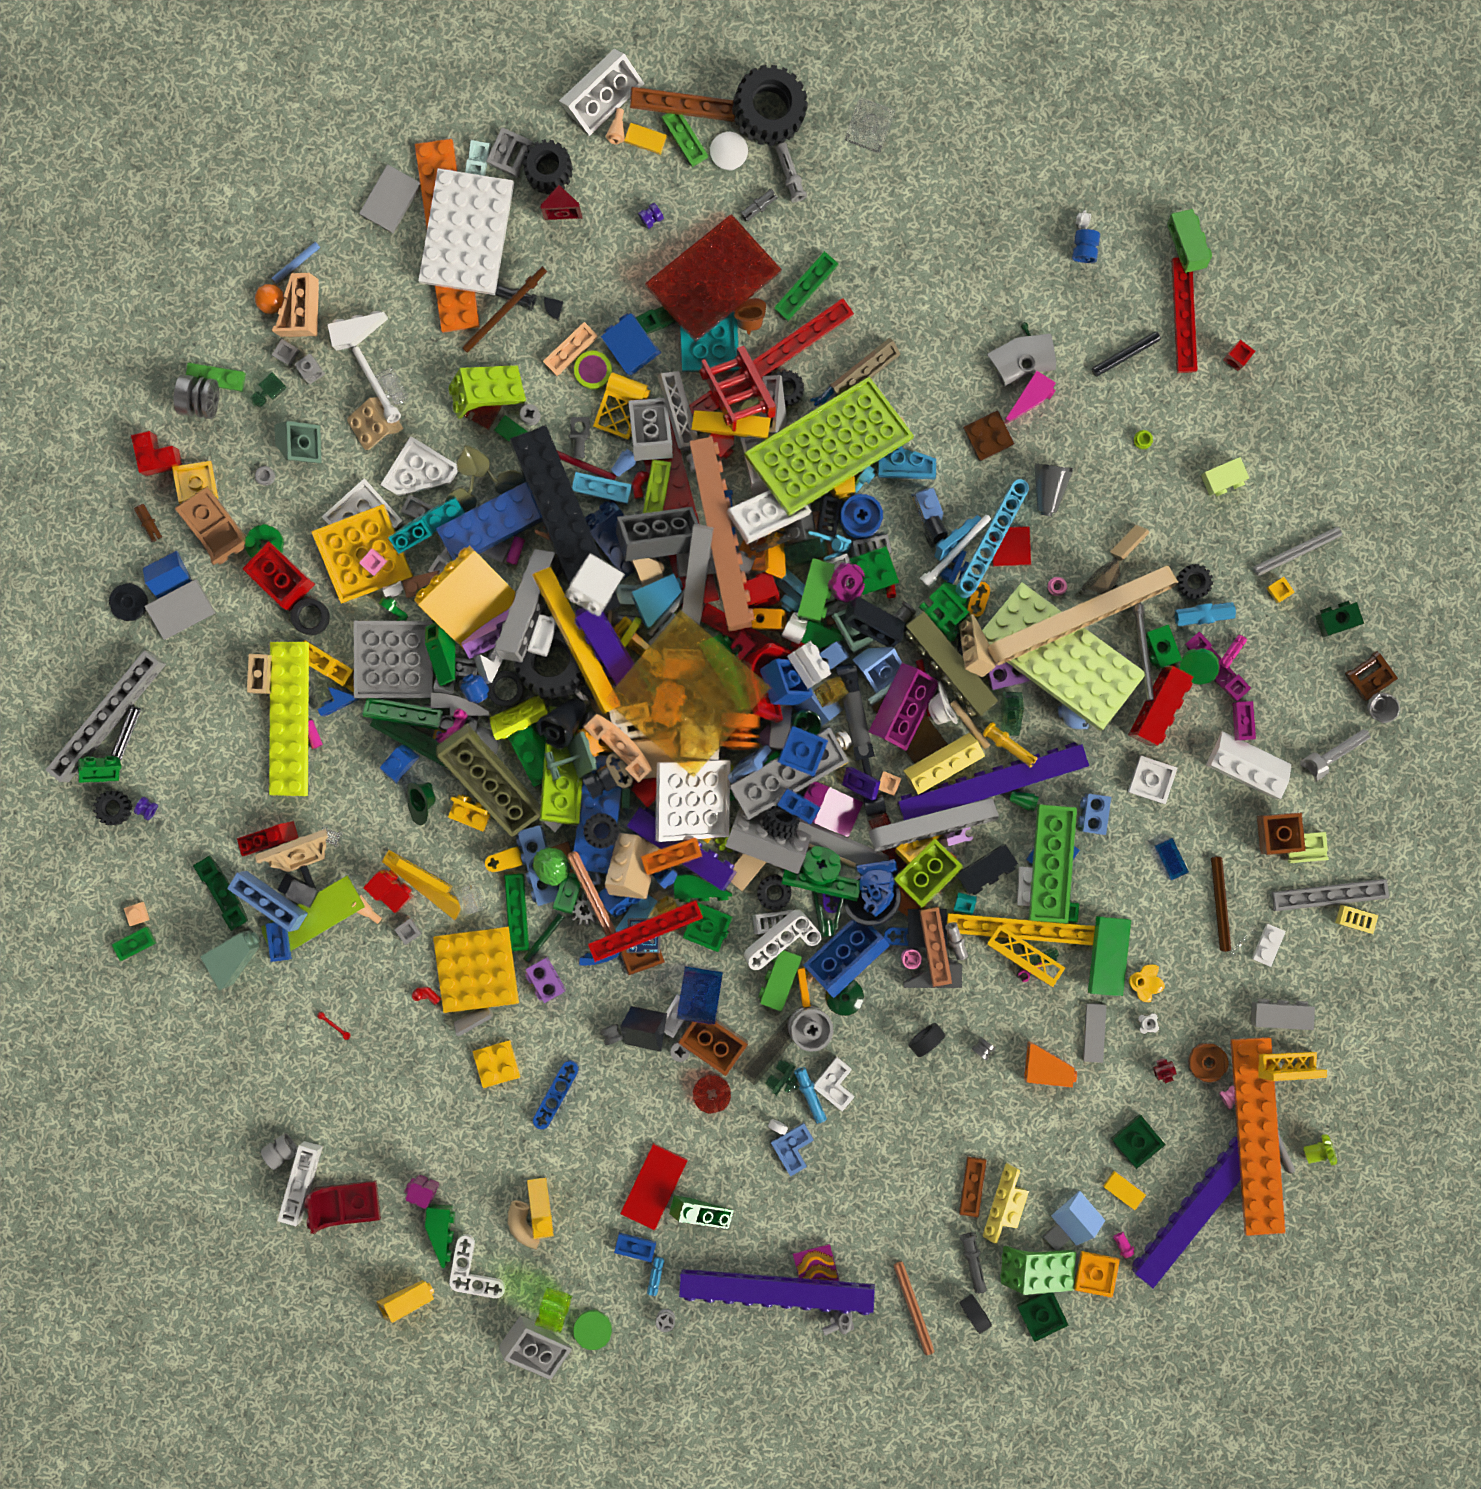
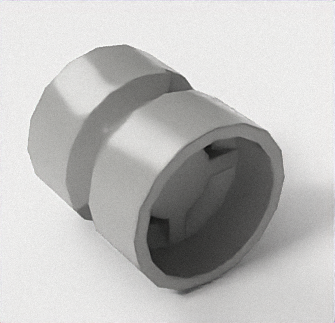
(276, 1153)

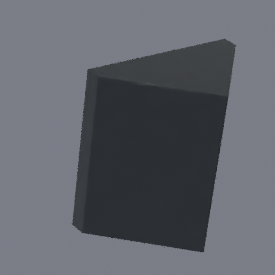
(644, 1028)

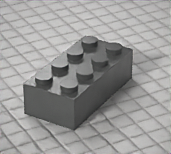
(656, 533)

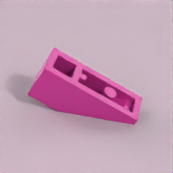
(1034, 394)

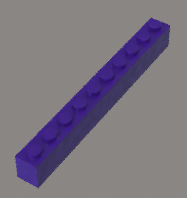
(993, 783)
(1190, 1217)
(777, 1290)

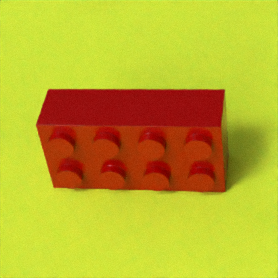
(1159, 714)

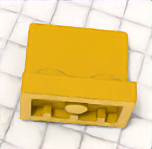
(468, 812)

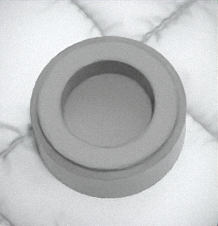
(265, 475)

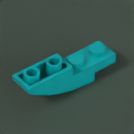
(425, 525)

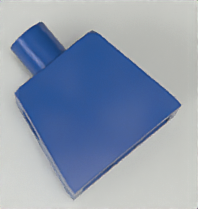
(399, 763)

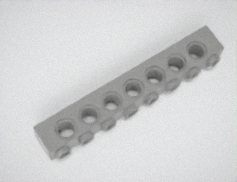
(106, 716)

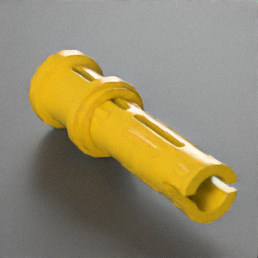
(1002, 740)

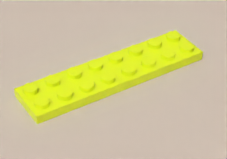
(289, 719)

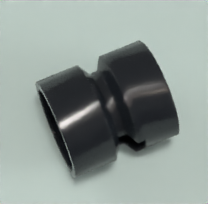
(599, 781)

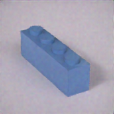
(267, 901)

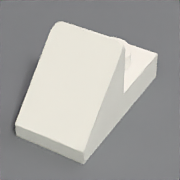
(488, 667)

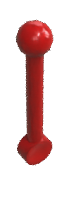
(346, 1035)

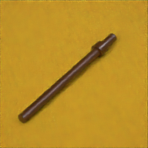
(531, 283)

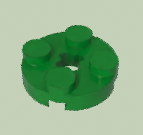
(266, 532)
(824, 875)

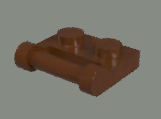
(1374, 681)

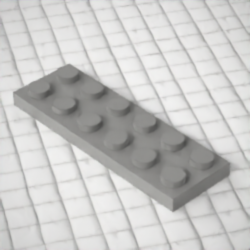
(766, 786)

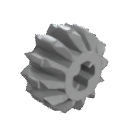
(579, 912)

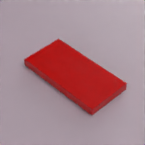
(654, 1186)

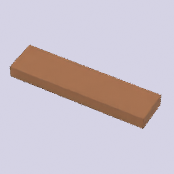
(935, 946)

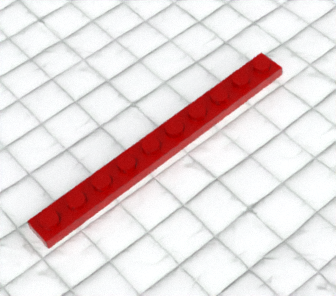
(782, 352)

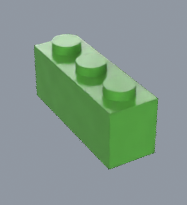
(1189, 240)
(816, 591)
(779, 980)

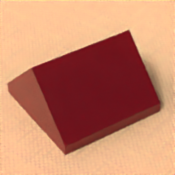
(561, 206)

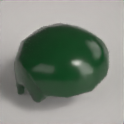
(807, 721)

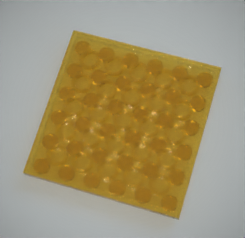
(687, 693)

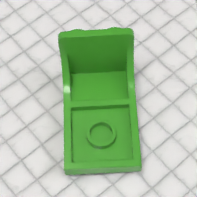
(1038, 1271)

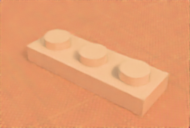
(570, 349)

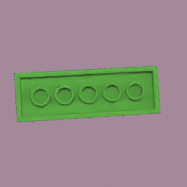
(1052, 863)

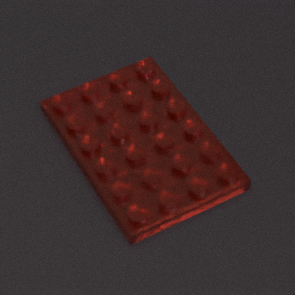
(713, 277)

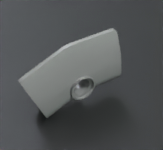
(1035, 349)

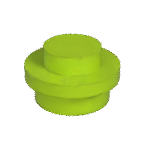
(1143, 439)

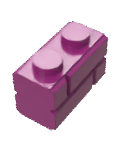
(421, 1191)

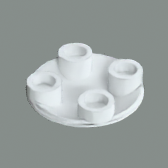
(728, 150)

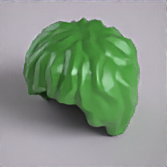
(551, 866)

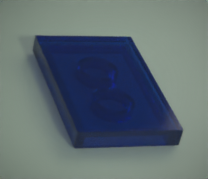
(699, 995)

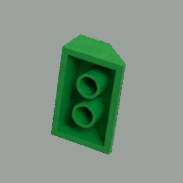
(530, 751)

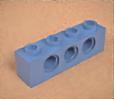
(536, 835)

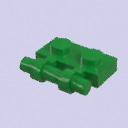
(948, 605)

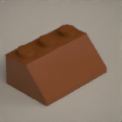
(714, 1044)

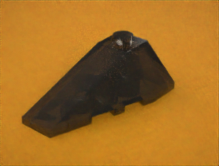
(1102, 580)

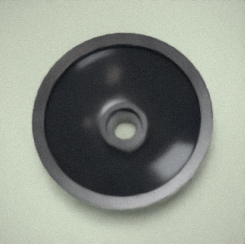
(856, 909)

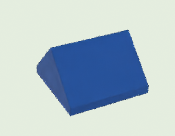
(166, 575)

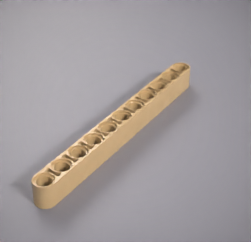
(1082, 615)

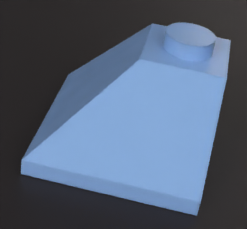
(878, 666)

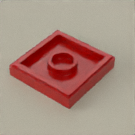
(1014, 548)

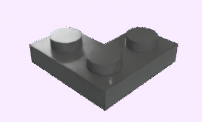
(462, 668)

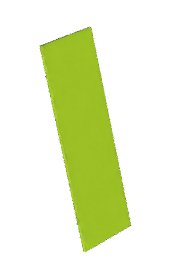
(327, 910)

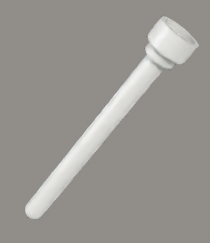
(390, 412)
(930, 578)

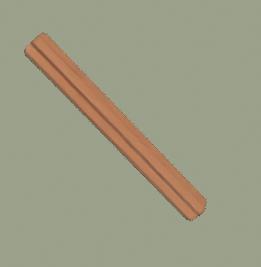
(591, 893)
(914, 1308)

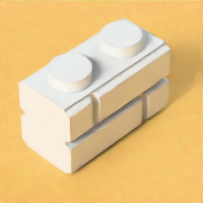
(809, 664)

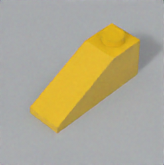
(540, 1208)

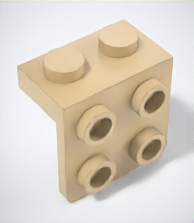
(370, 424)

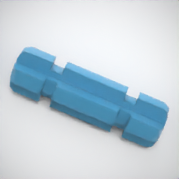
(655, 1276)

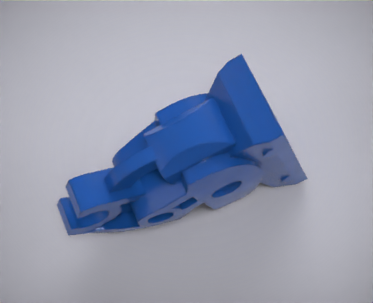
(878, 881)

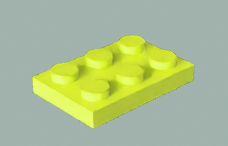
(518, 717)

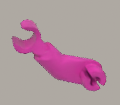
(461, 717)

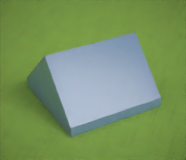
(1079, 1219)

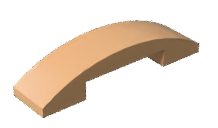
(620, 744)

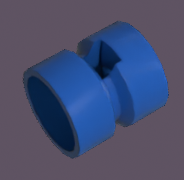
(1086, 243)

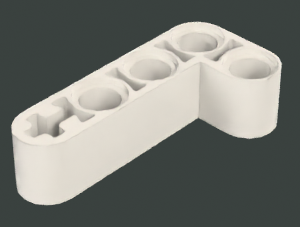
(781, 942)

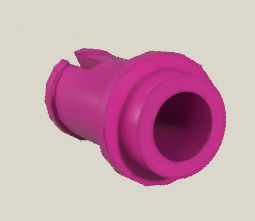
(1123, 1244)

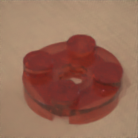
(710, 1082)

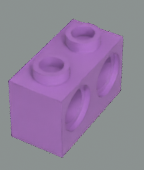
(1008, 677)
(550, 977)

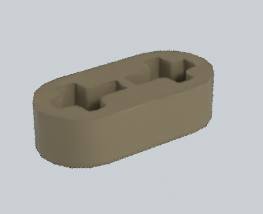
(615, 773)

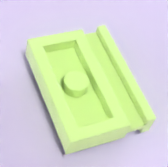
(1315, 848)

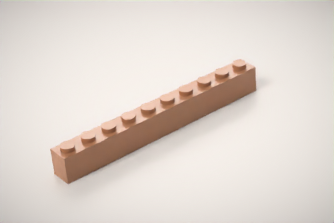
(723, 540)

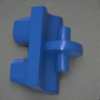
(951, 574)

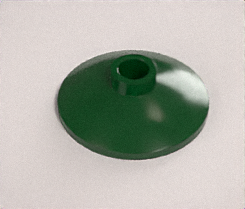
(849, 1006)

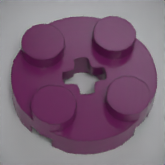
(838, 586)

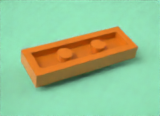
(671, 856)

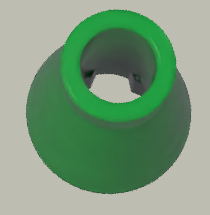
(1025, 800)

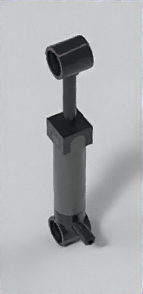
(859, 730)

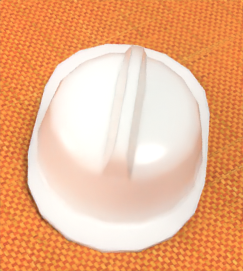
(940, 707)

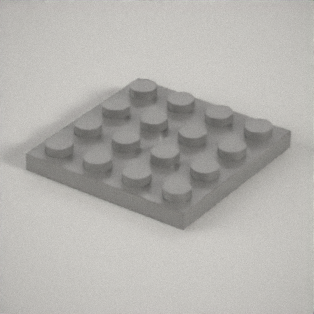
(391, 660)

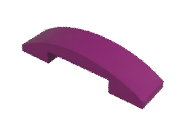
(1227, 679)

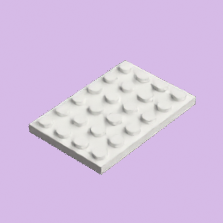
(466, 231)

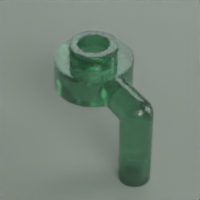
(1052, 953)

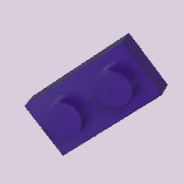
(861, 783)

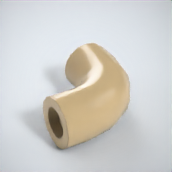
(518, 1224)

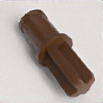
(147, 522)

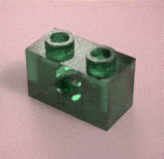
(804, 552)

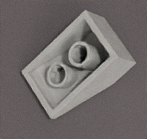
(650, 429)
(534, 1348)

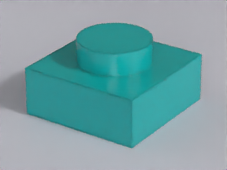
(965, 903)

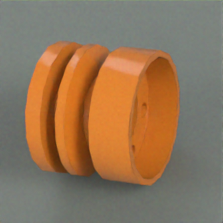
(742, 735)

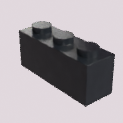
(874, 622)
(987, 869)

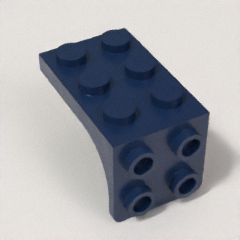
(603, 529)

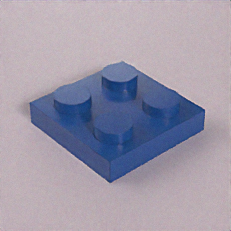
(802, 751)

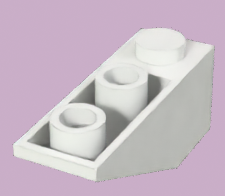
(351, 332)

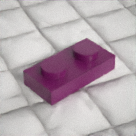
(1244, 720)

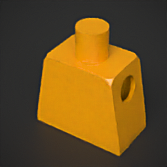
(773, 619)

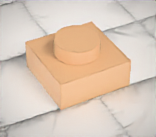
(889, 783)
(136, 914)

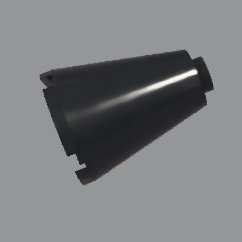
(561, 723)

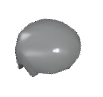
(1388, 707)

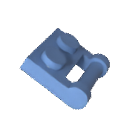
(749, 763)

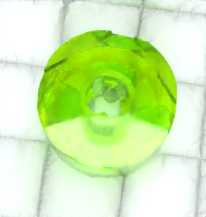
(553, 1310)

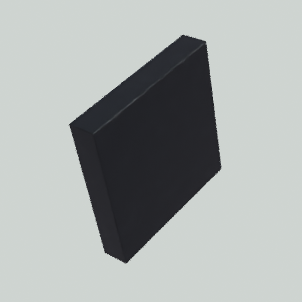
(915, 931)

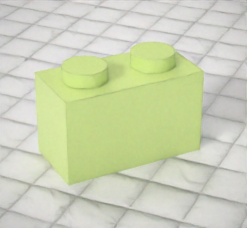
(1224, 477)

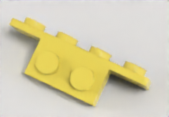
(1006, 1205)

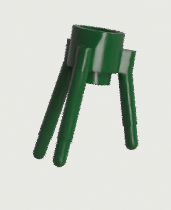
(825, 925)

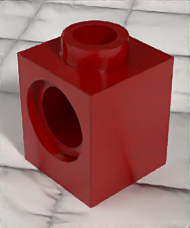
(1239, 355)

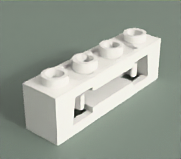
(300, 1183)

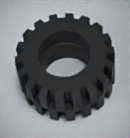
(547, 151)

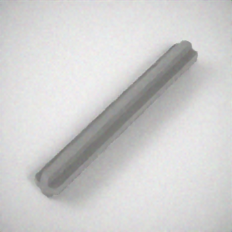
(1297, 551)

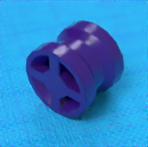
(145, 808)

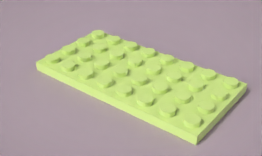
(1072, 669)

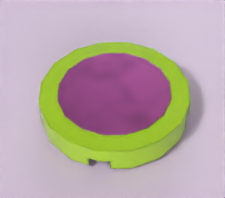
(592, 369)

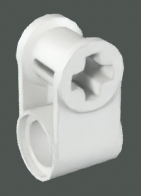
(795, 628)

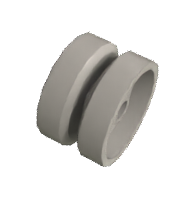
(799, 1028)

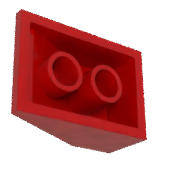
(278, 576)

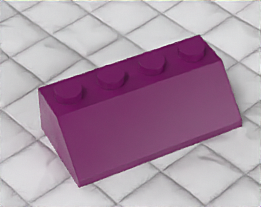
(904, 706)

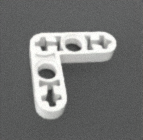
(463, 1273)

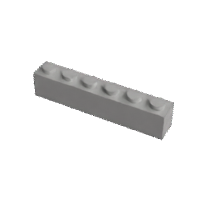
(525, 609)

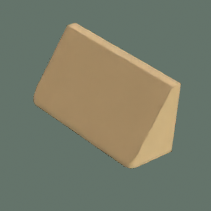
(1129, 542)

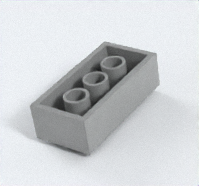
(752, 839)

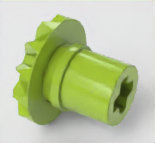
(1321, 1151)

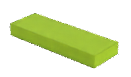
(657, 486)

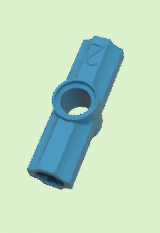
(1205, 614)

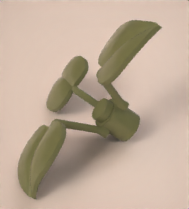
(475, 463)

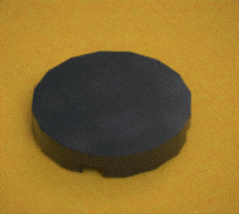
(132, 606)

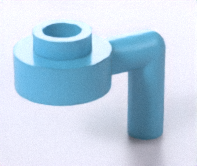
(866, 476)
(789, 604)

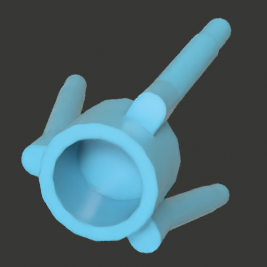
(839, 544)

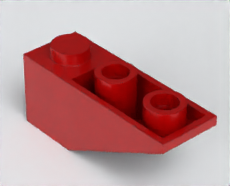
(267, 838)

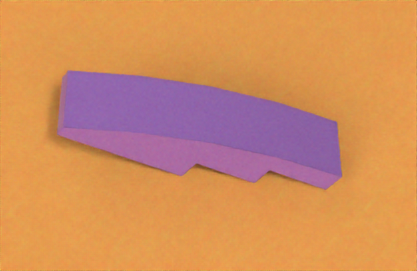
(485, 636)

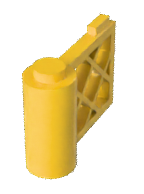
(625, 390)

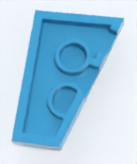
(907, 464)

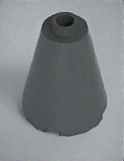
(1050, 486)

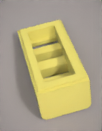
(1342, 915)

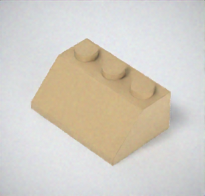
(626, 870)

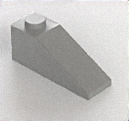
(775, 388)

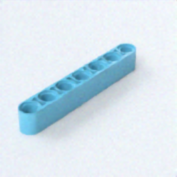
(998, 532)

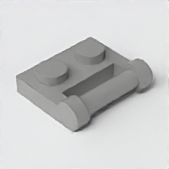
(503, 150)

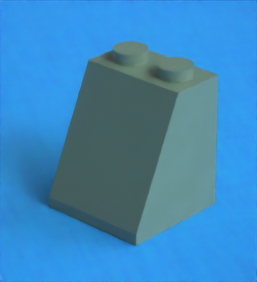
(230, 958)

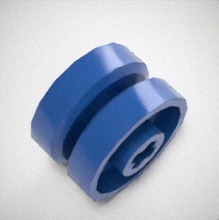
(861, 505)

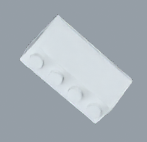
(601, 91)
(1250, 766)

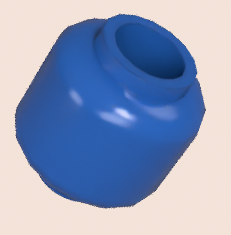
(474, 688)

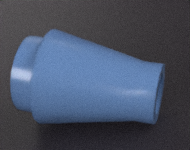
(624, 462)

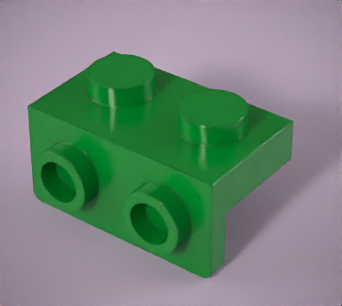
(98, 769)

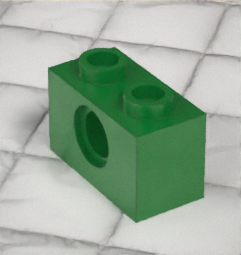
(1171, 652)

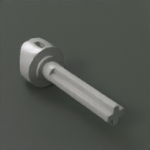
(1319, 764)

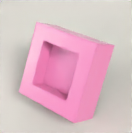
(373, 562)

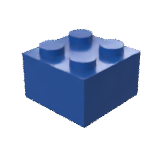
(785, 683)

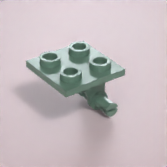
(580, 756)

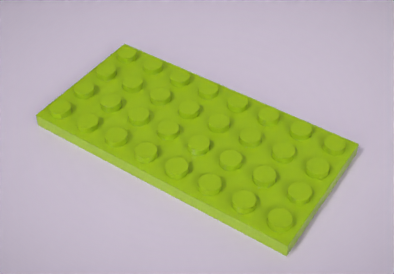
(828, 446)

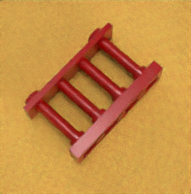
(749, 375)

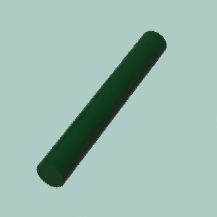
(543, 938)

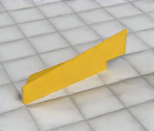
(426, 883)

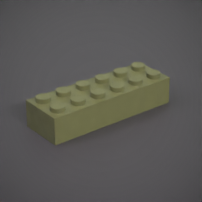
(950, 665)
(489, 780)

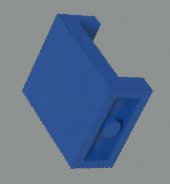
(630, 344)

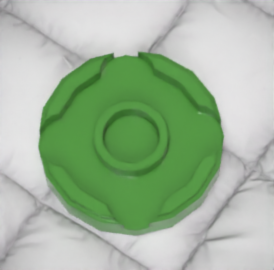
(592, 1330)

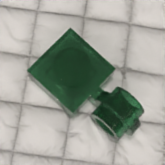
(271, 386)

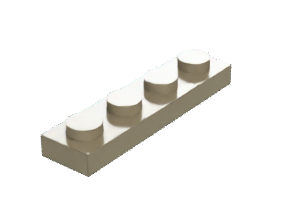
(867, 366)

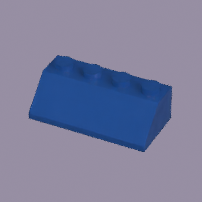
(846, 956)

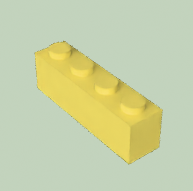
(944, 763)

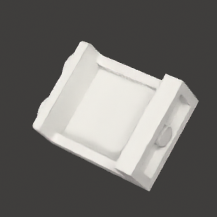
(594, 585)

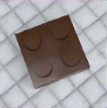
(988, 435)

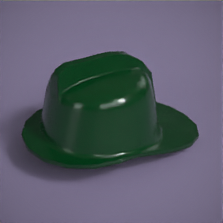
(420, 800)

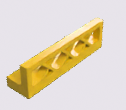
(1043, 976)
(1287, 1071)

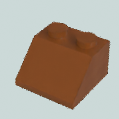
(1281, 833)

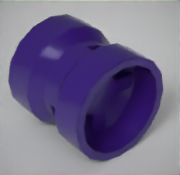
(651, 215)

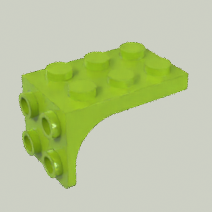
(485, 387)

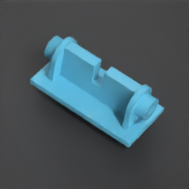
(791, 586)

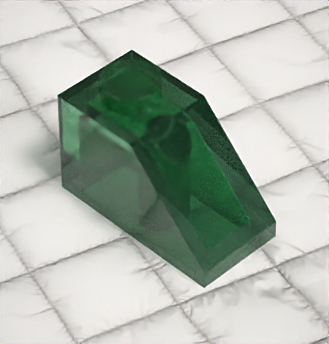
(1011, 713)

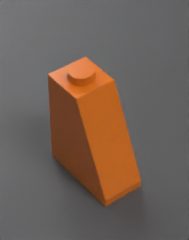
(1047, 1069)

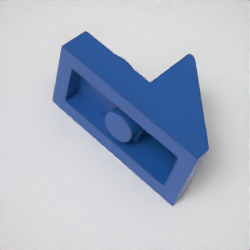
(341, 700)

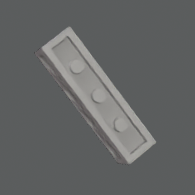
(678, 409)

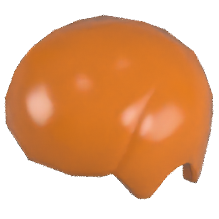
(269, 298)

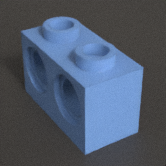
(1101, 814)

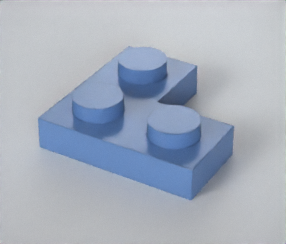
(788, 1145)

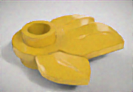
(1149, 982)

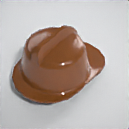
(750, 314)

